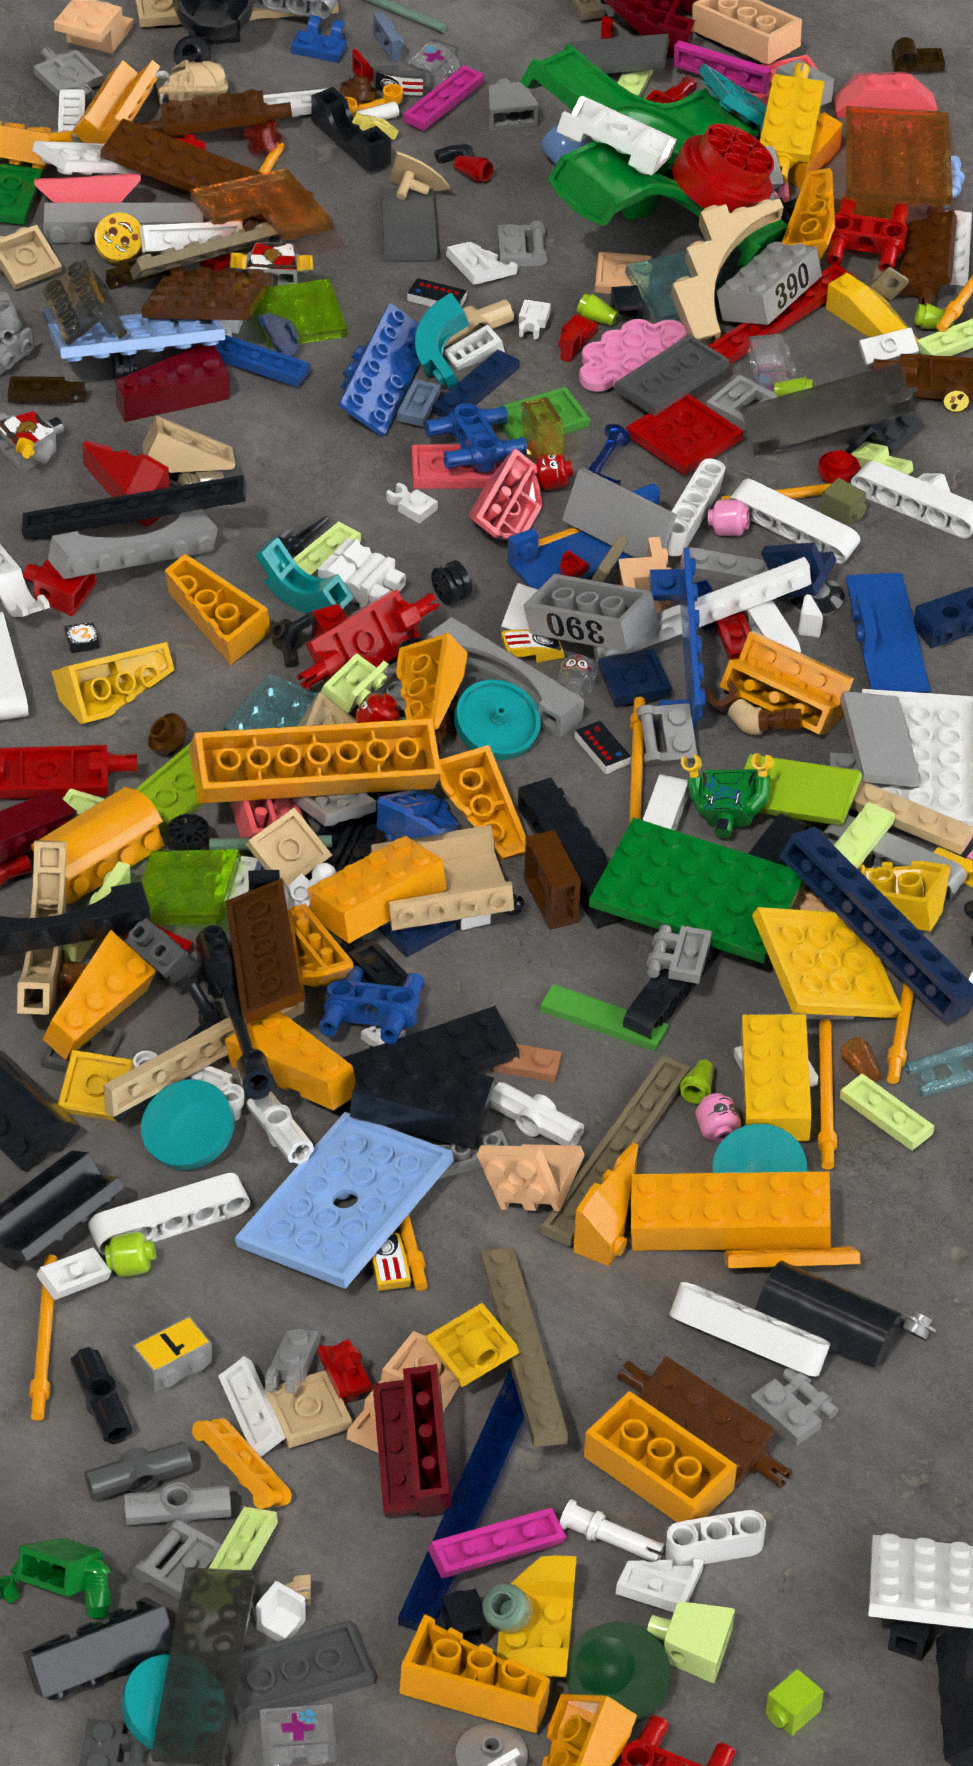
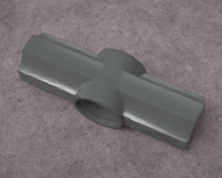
(138, 1470)

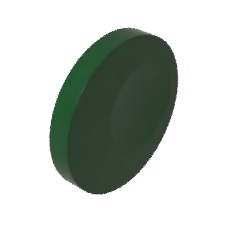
(621, 1664)

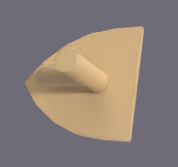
(415, 175)

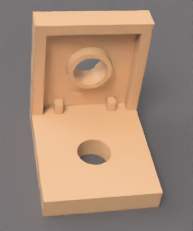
(530, 1173)

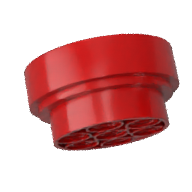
(724, 168)

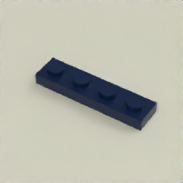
(478, 383)

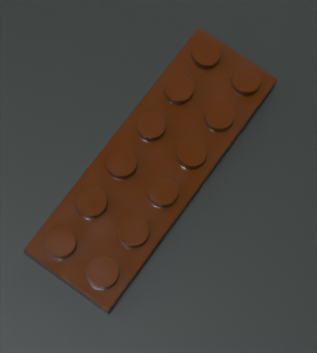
(265, 951)

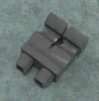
(164, 955)

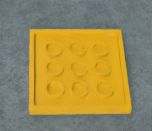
(825, 964)

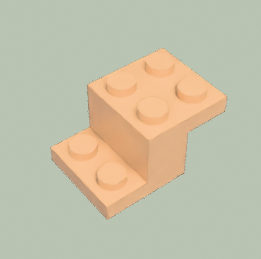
(94, 24)
(635, 571)

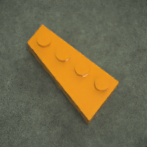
(18, 142)

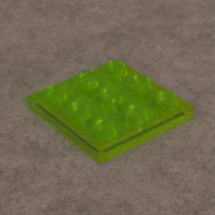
(309, 307)
(189, 885)

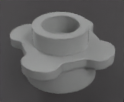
(918, 1324)

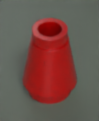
(476, 168)

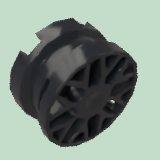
(123, 364)
(452, 582)
(188, 835)

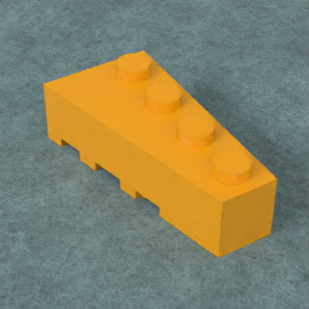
(217, 608)
(102, 992)
(298, 1060)
(472, 1679)

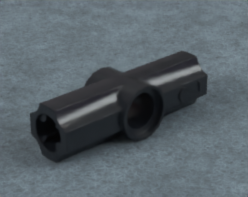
(101, 1395)

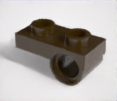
(908, 58)

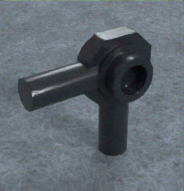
(285, 635)

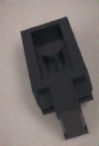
(375, 962)

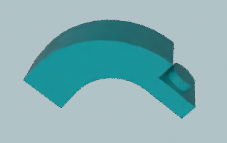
(434, 330)
(295, 585)

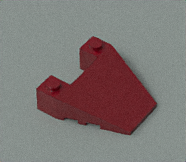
(658, 17)

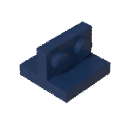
(819, 562)

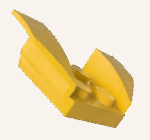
(546, 1638)

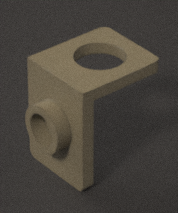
(884, 281)

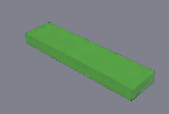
(597, 1016)

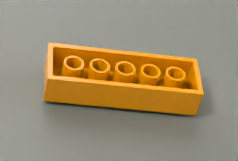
(730, 1211)

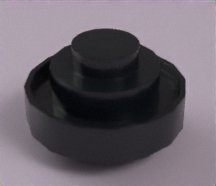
(191, 49)

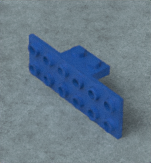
(381, 371)
(886, 632)

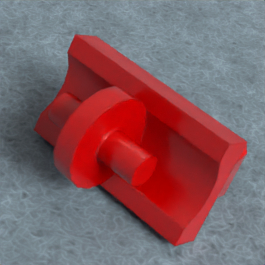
(344, 1370)

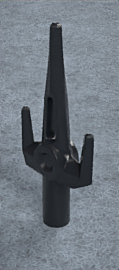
(294, 543)

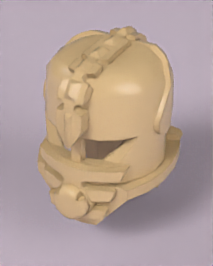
(195, 80)

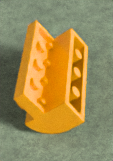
(116, 99)
(787, 679)
(111, 831)

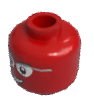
(553, 471)
(377, 709)

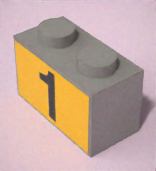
(172, 1354)

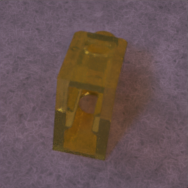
(542, 435)

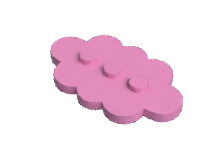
(625, 351)

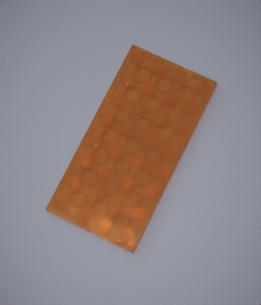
(898, 156)

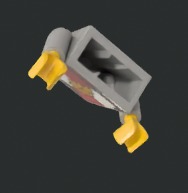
(274, 258)
(28, 438)

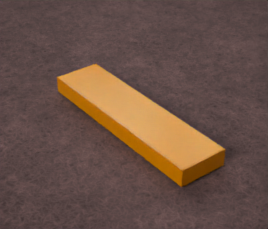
(795, 1257)

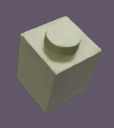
(843, 502)

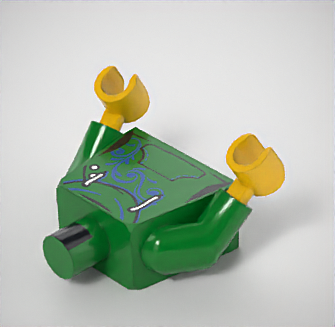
(729, 796)

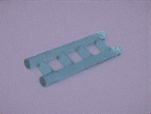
(950, 1057)

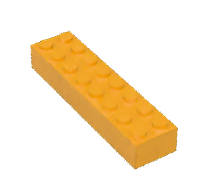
(314, 760)

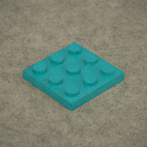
(734, 96)

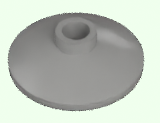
(473, 1745)

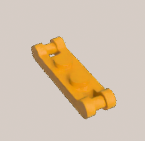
(243, 1462)

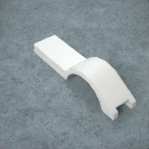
(14, 590)

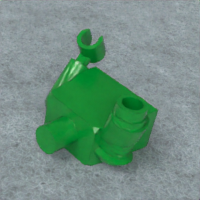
(64, 1569)

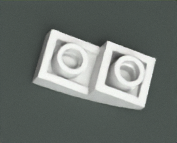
(515, 616)

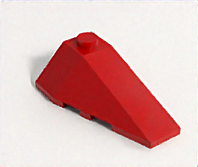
(124, 473)

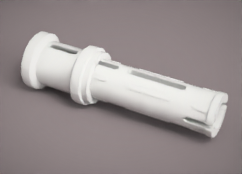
(596, 1527)

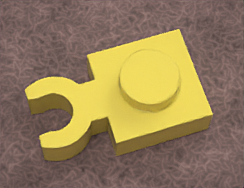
(370, 121)

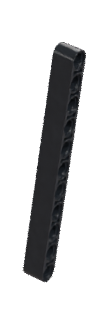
(664, 995)

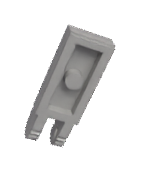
(292, 1360)

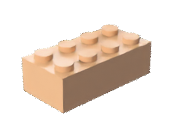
(748, 27)

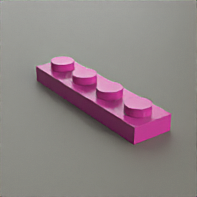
(742, 72)
(443, 98)
(496, 1542)

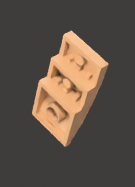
(412, 1353)

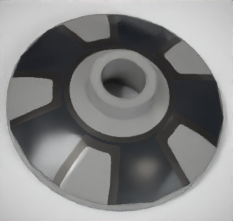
(828, 599)

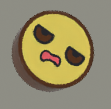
(956, 398)

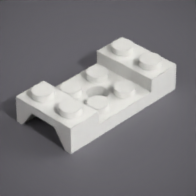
(645, 144)

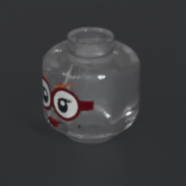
(578, 674)

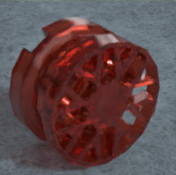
(263, 136)

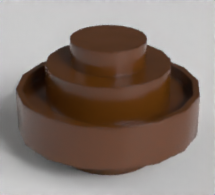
(359, 89)
(167, 734)

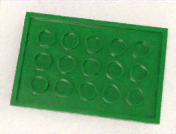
(693, 883)

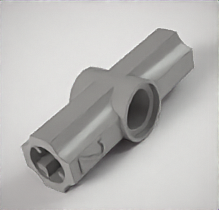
(192, 1504)

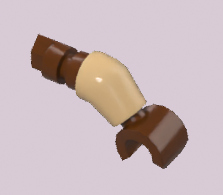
(750, 718)

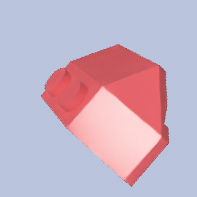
(884, 90)
(88, 188)
(509, 498)
(256, 815)

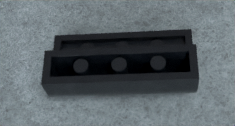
(29, 1117)
(52, 1206)
(831, 1312)

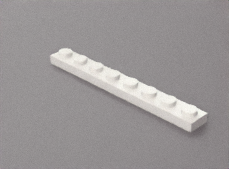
(724, 603)

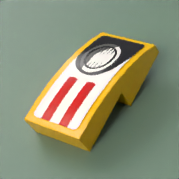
(523, 643)
(391, 1265)

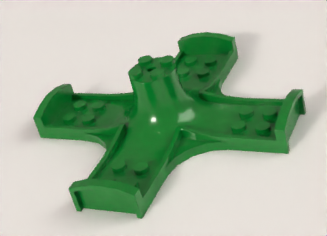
(598, 178)

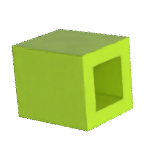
(794, 1702)

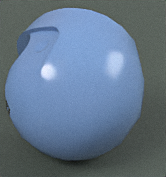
(556, 145)

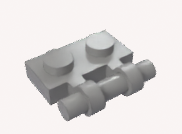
(689, 954)
(788, 1413)

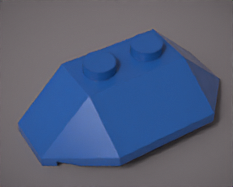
(414, 815)

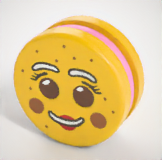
(118, 237)

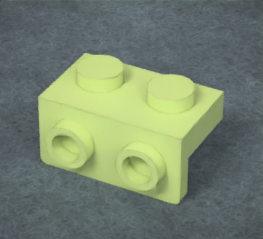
(354, 682)

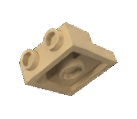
(27, 257)

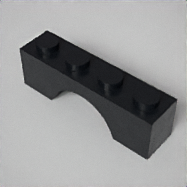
(332, 115)

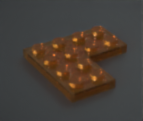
(273, 195)

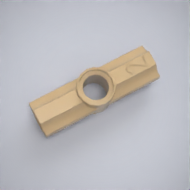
(492, 315)

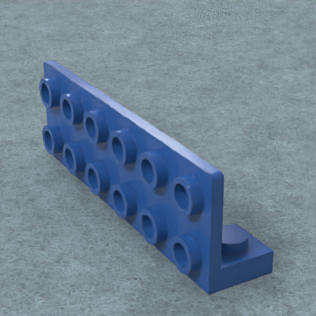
(538, 564)
(678, 585)

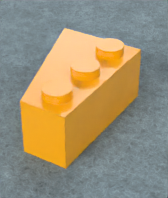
(825, 146)

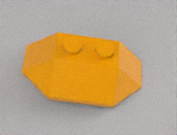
(318, 952)

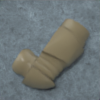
(189, 478)

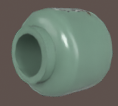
(507, 1608)

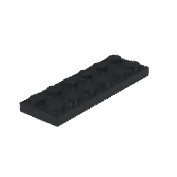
(463, 1043)

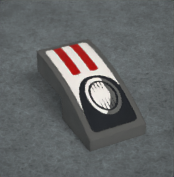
(411, 81)

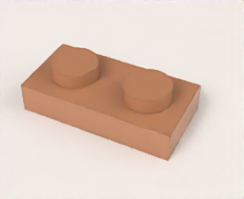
(533, 1063)

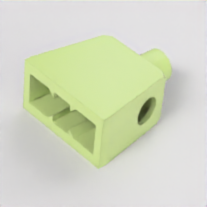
(695, 1637)

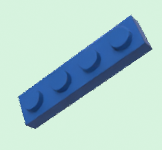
(262, 361)

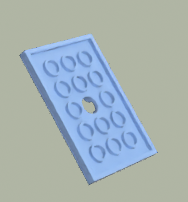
(142, 334)
(357, 1158)

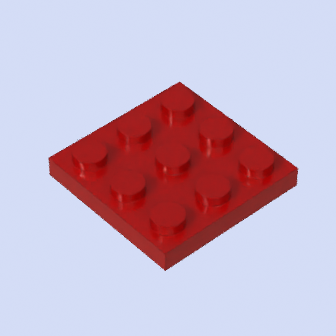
(685, 434)

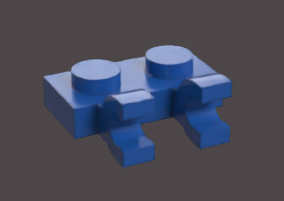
(318, 46)

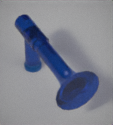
(616, 436)

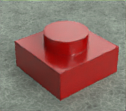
(589, 327)
(570, 342)

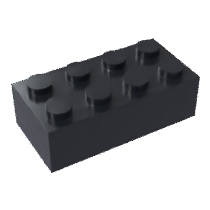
(422, 1097)

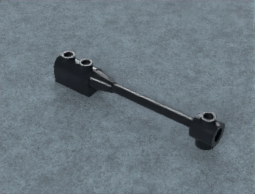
(220, 977)

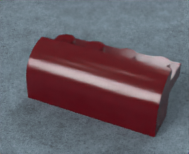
(412, 1443)

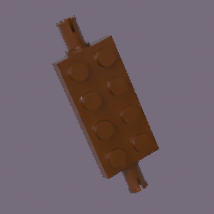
(217, 113)
(929, 254)
(933, 373)
(709, 1417)

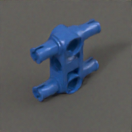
(476, 438)
(372, 1004)

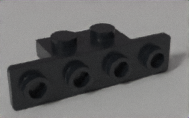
(888, 432)

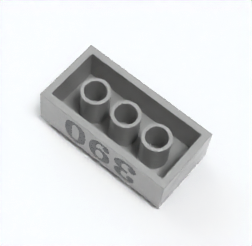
(769, 283)
(590, 612)

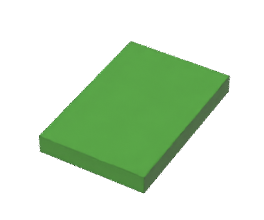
(565, 404)

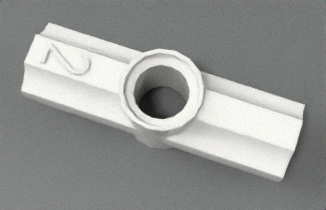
(536, 1115)
(281, 1128)

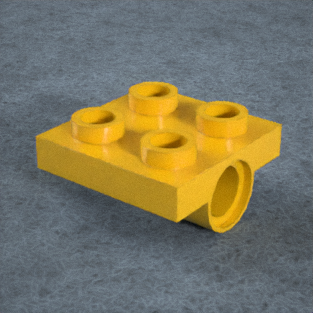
(472, 1344)

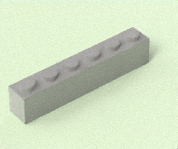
(79, 220)

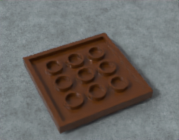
(207, 294)

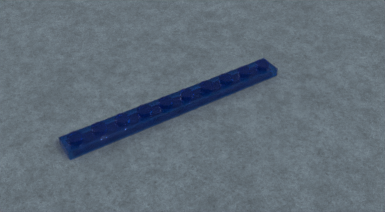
(468, 1500)

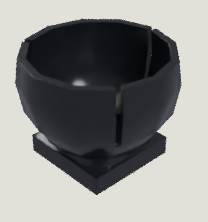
(214, 19)

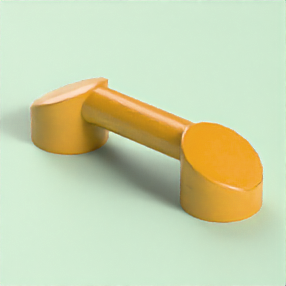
(391, 93)

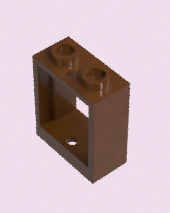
(552, 879)

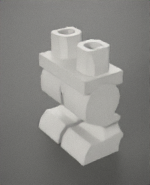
(363, 572)

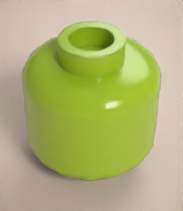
(130, 1254)

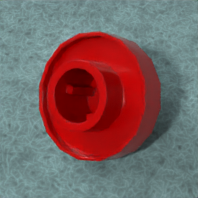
(837, 465)

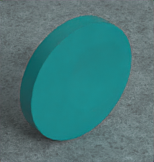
(497, 716)
(187, 1124)
(759, 1150)
(142, 1698)

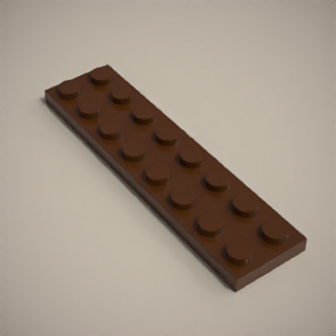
(170, 159)

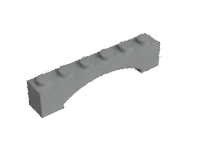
(85, 555)
(558, 706)

